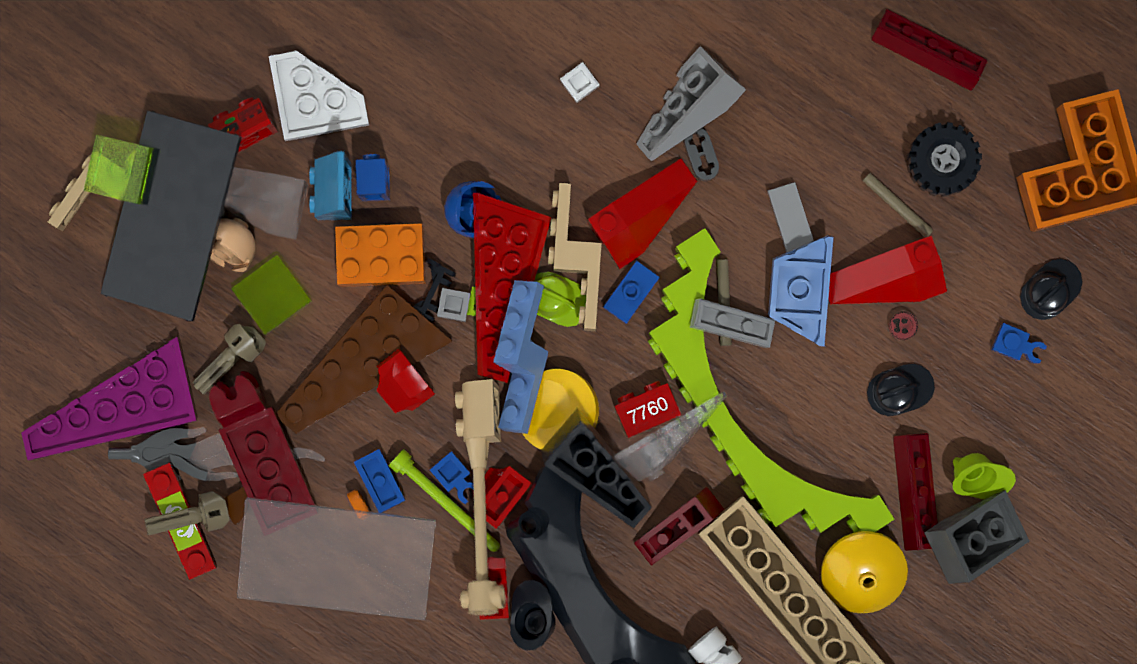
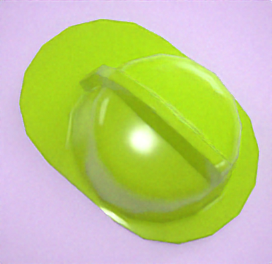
(560, 299)
(980, 477)

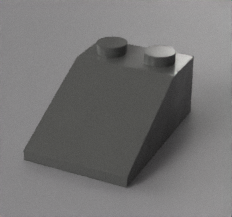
(977, 538)

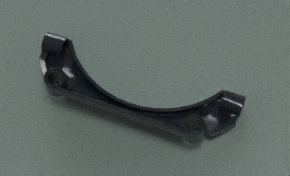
(558, 559)

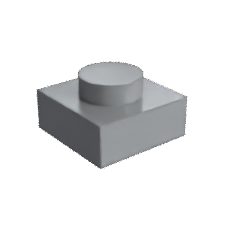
(453, 305)

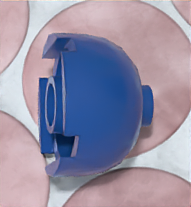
(459, 205)

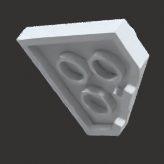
(313, 99)

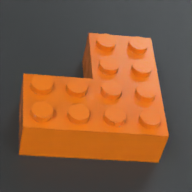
(1100, 166)

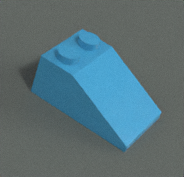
(332, 187)

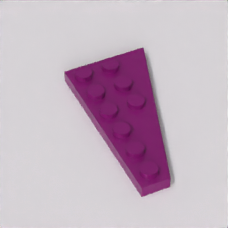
(130, 403)

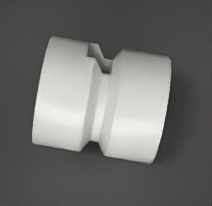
(713, 649)

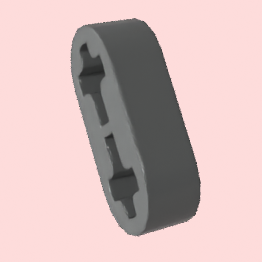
(708, 153)

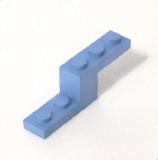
(521, 356)

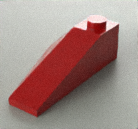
(638, 216)

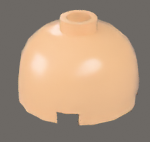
(234, 244)

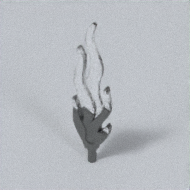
(192, 459)

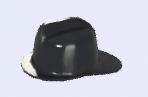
(1051, 289)
(900, 389)
(531, 615)

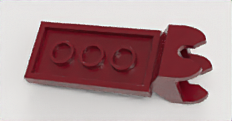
(257, 442)

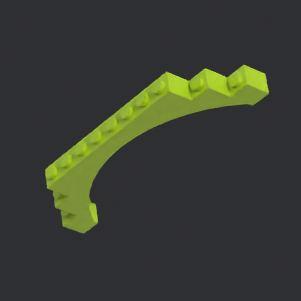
(774, 488)

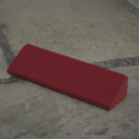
(929, 50)
(915, 489)

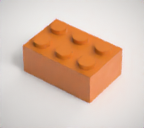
(380, 255)

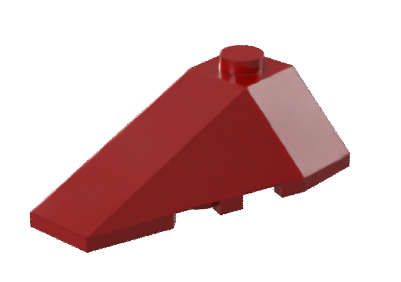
(899, 275)

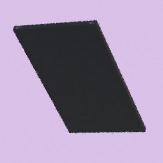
(169, 237)

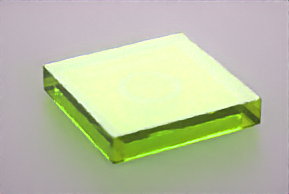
(118, 169)
(271, 295)

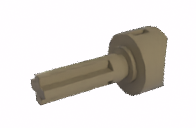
(241, 345)
(210, 511)

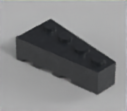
(589, 465)

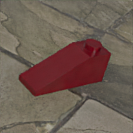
(679, 526)

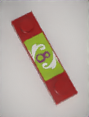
(189, 539)

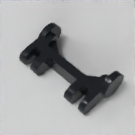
(437, 273)

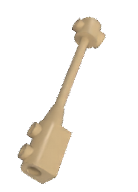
(479, 428)

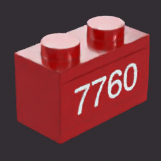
(647, 409)

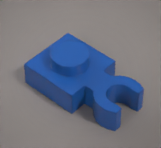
(1013, 343)
(452, 474)

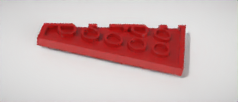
(506, 250)

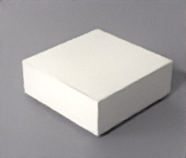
(579, 82)

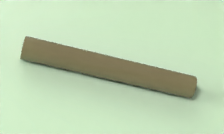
(902, 209)
(723, 292)

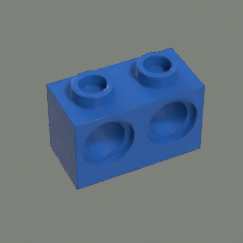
(372, 178)

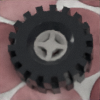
(951, 146)

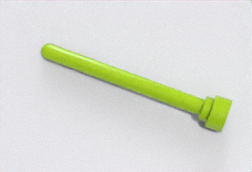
(404, 465)

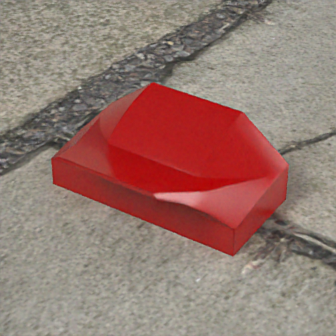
(402, 384)
(502, 493)

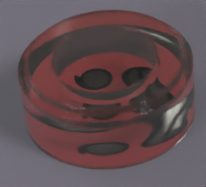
(903, 325)

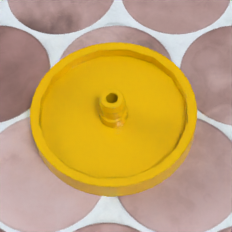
(556, 401)

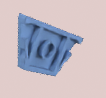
(802, 289)

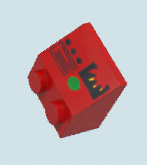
(248, 121)

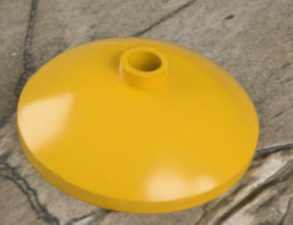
(862, 557)

